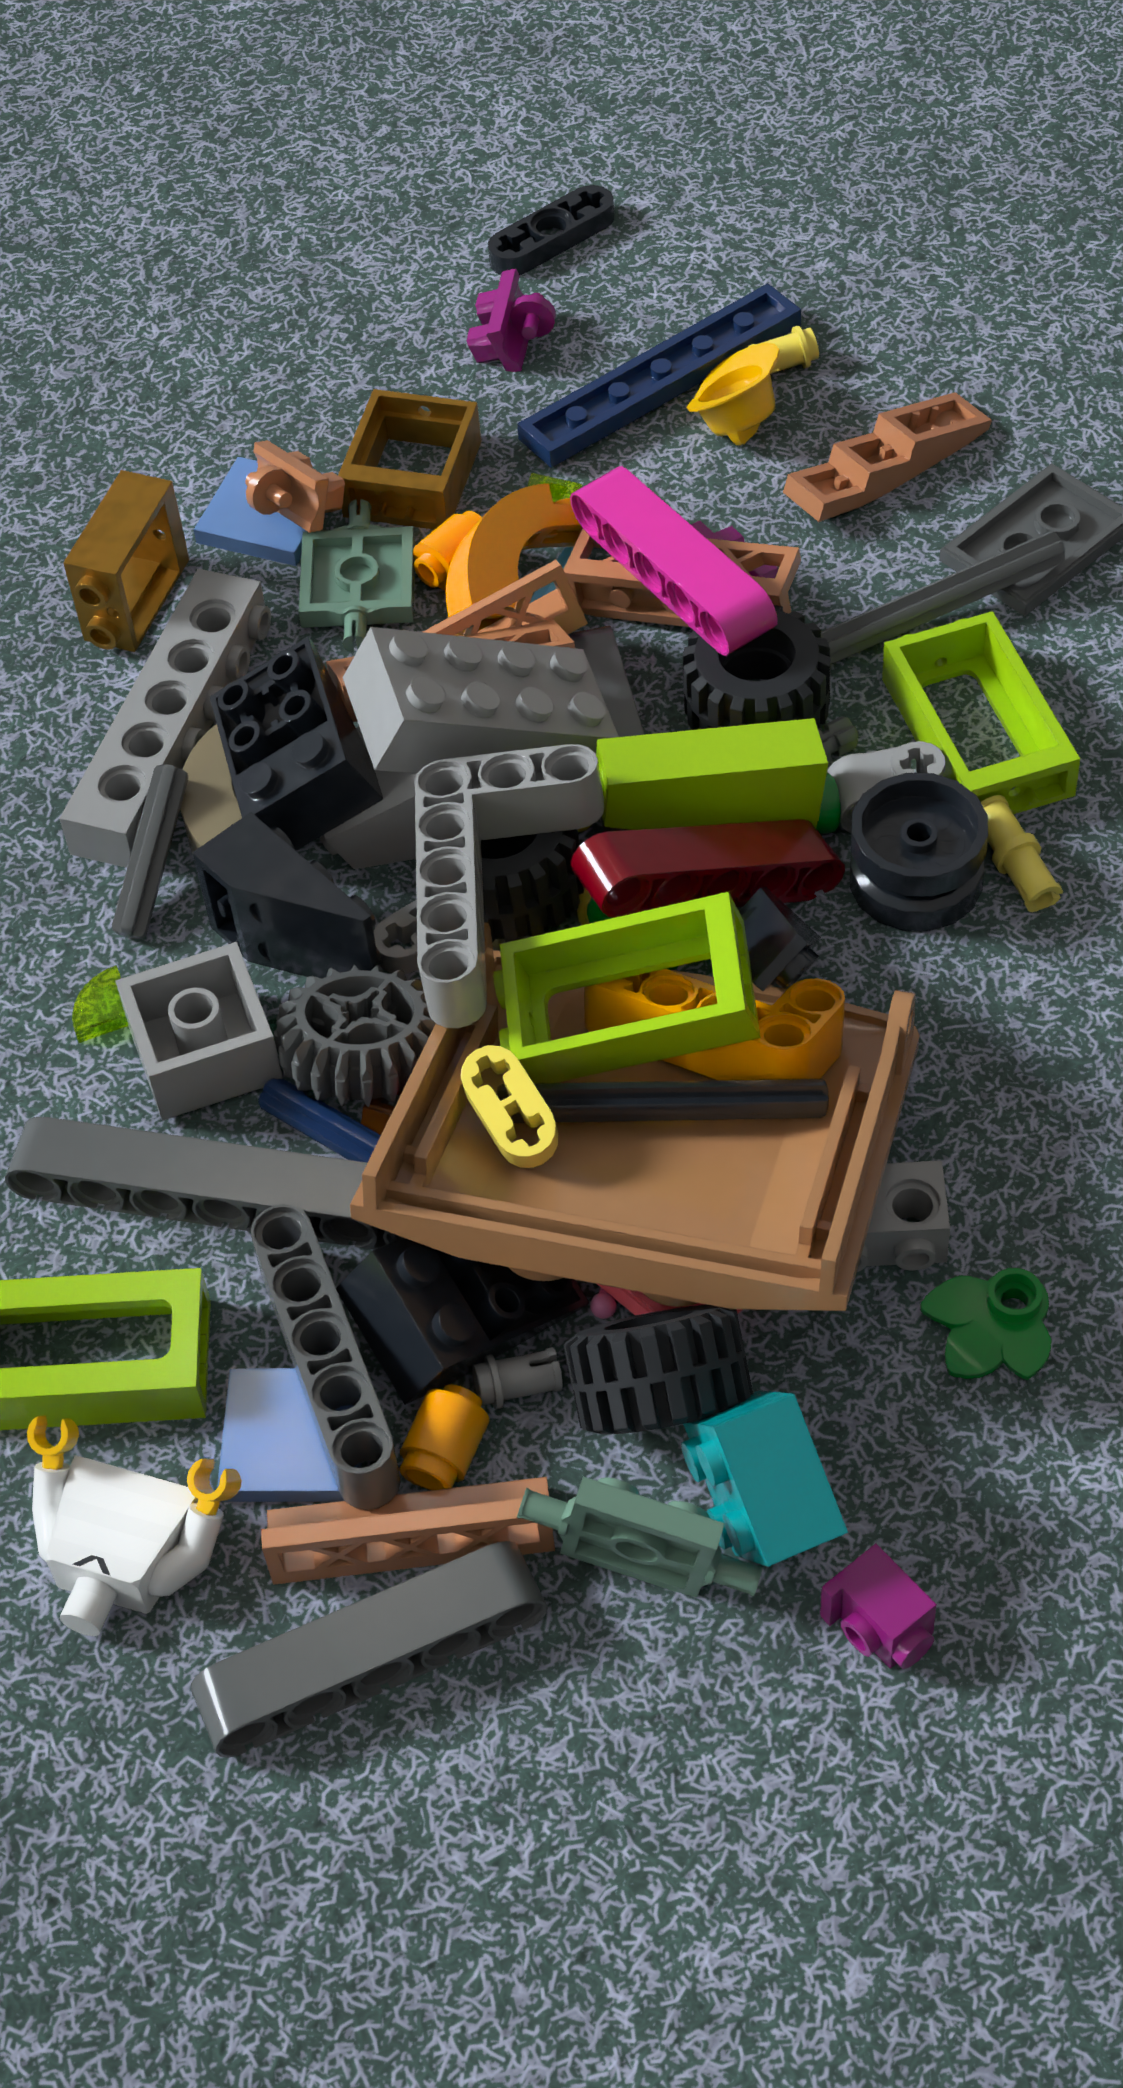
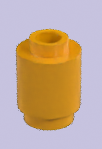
(436, 550)
(443, 1438)

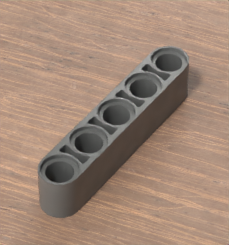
(331, 1378)
(366, 1645)

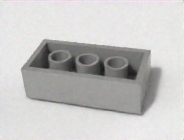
(469, 696)

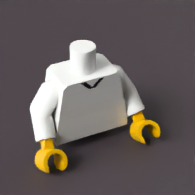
(119, 1531)

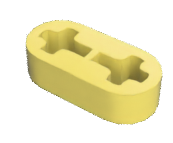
(522, 1099)

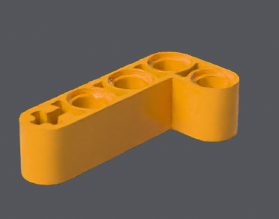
(797, 1032)

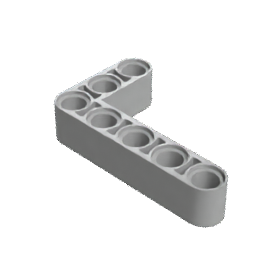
(454, 810)

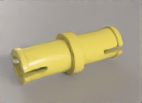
(1019, 856)

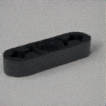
(577, 214)

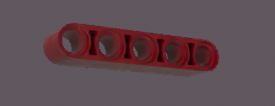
(679, 864)

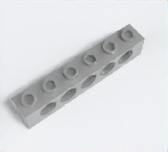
(165, 711)

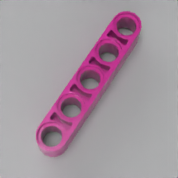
(674, 560)

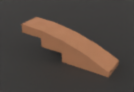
(897, 450)

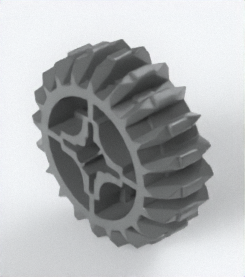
(353, 1034)

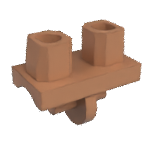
(292, 487)

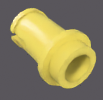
(795, 349)

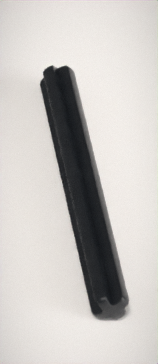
(682, 1100)

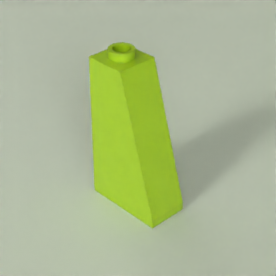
(713, 776)

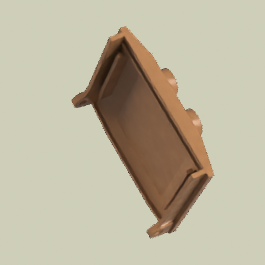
(650, 1207)

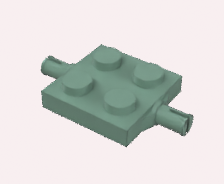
(357, 576)
(641, 1537)

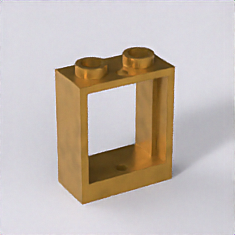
(404, 495)
(124, 564)

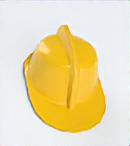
(738, 393)

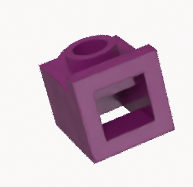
(880, 1609)

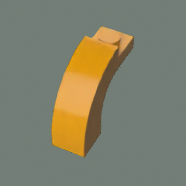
(491, 549)

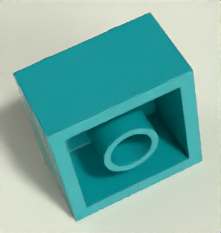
(763, 1478)

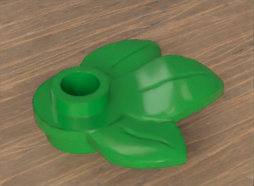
(986, 1331)

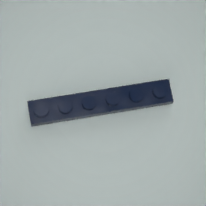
(655, 376)

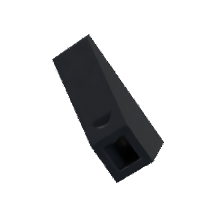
(776, 941)

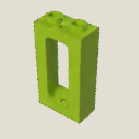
(982, 649)
(616, 950)
(112, 1390)

